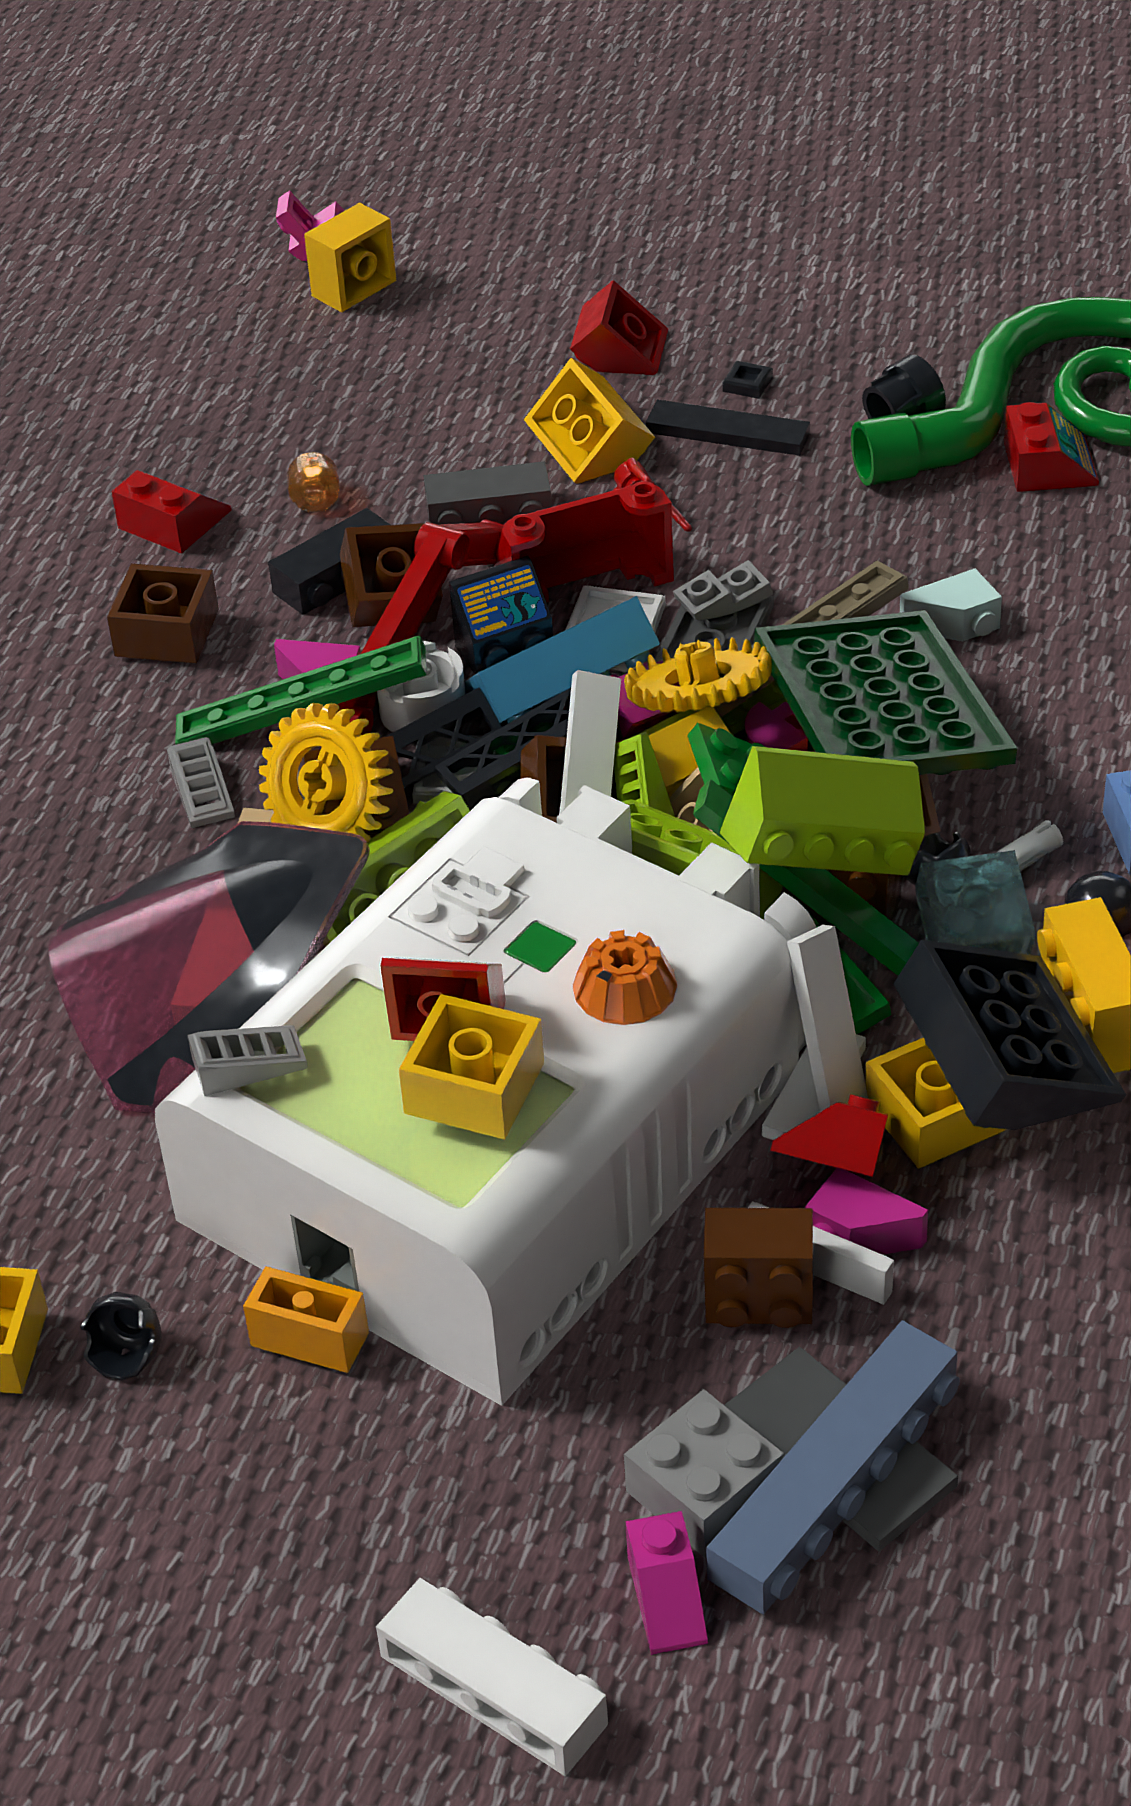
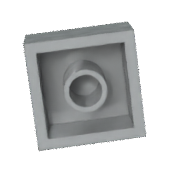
(701, 1465)

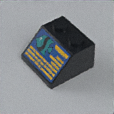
(498, 613)

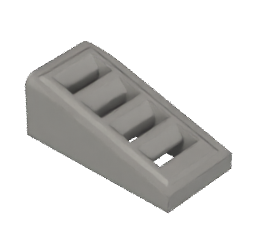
(200, 781)
(221, 1070)

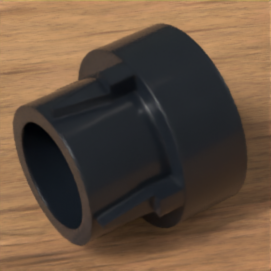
(905, 387)

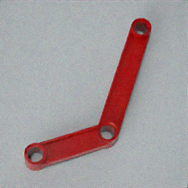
(436, 553)

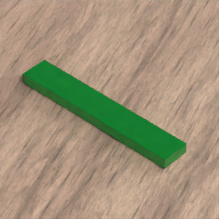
(323, 685)
(822, 893)

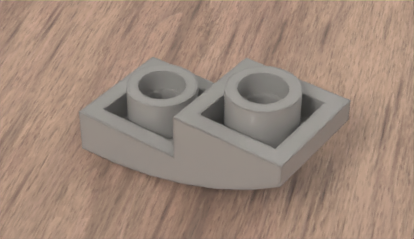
(716, 597)

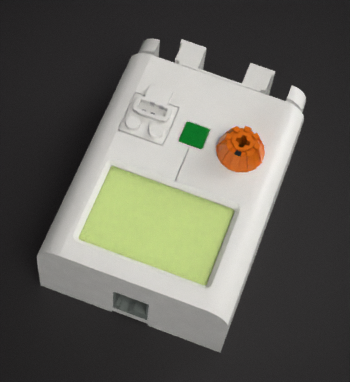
(660, 1048)

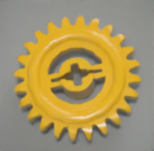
(697, 671)
(342, 771)

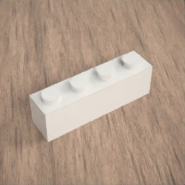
(493, 1675)

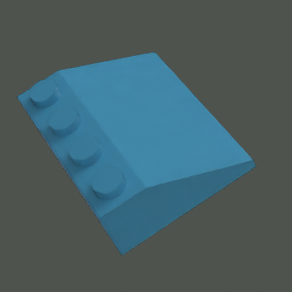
(547, 668)

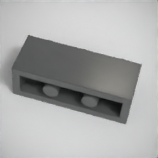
(487, 493)

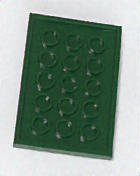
(886, 692)

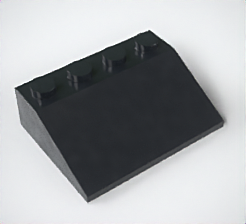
(1004, 1035)

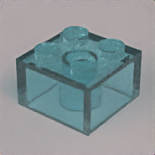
(976, 902)

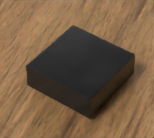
(747, 379)

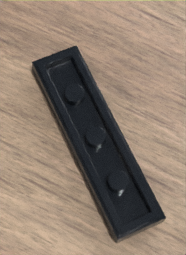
(728, 427)

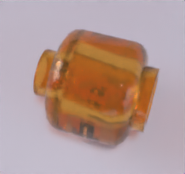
(313, 482)

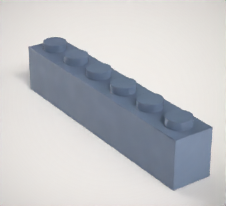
(832, 1468)

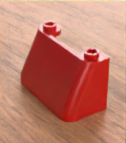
(595, 535)

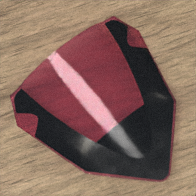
(198, 949)

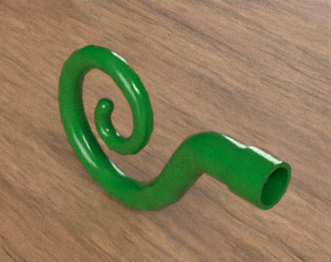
(903, 445)

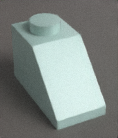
(958, 605)

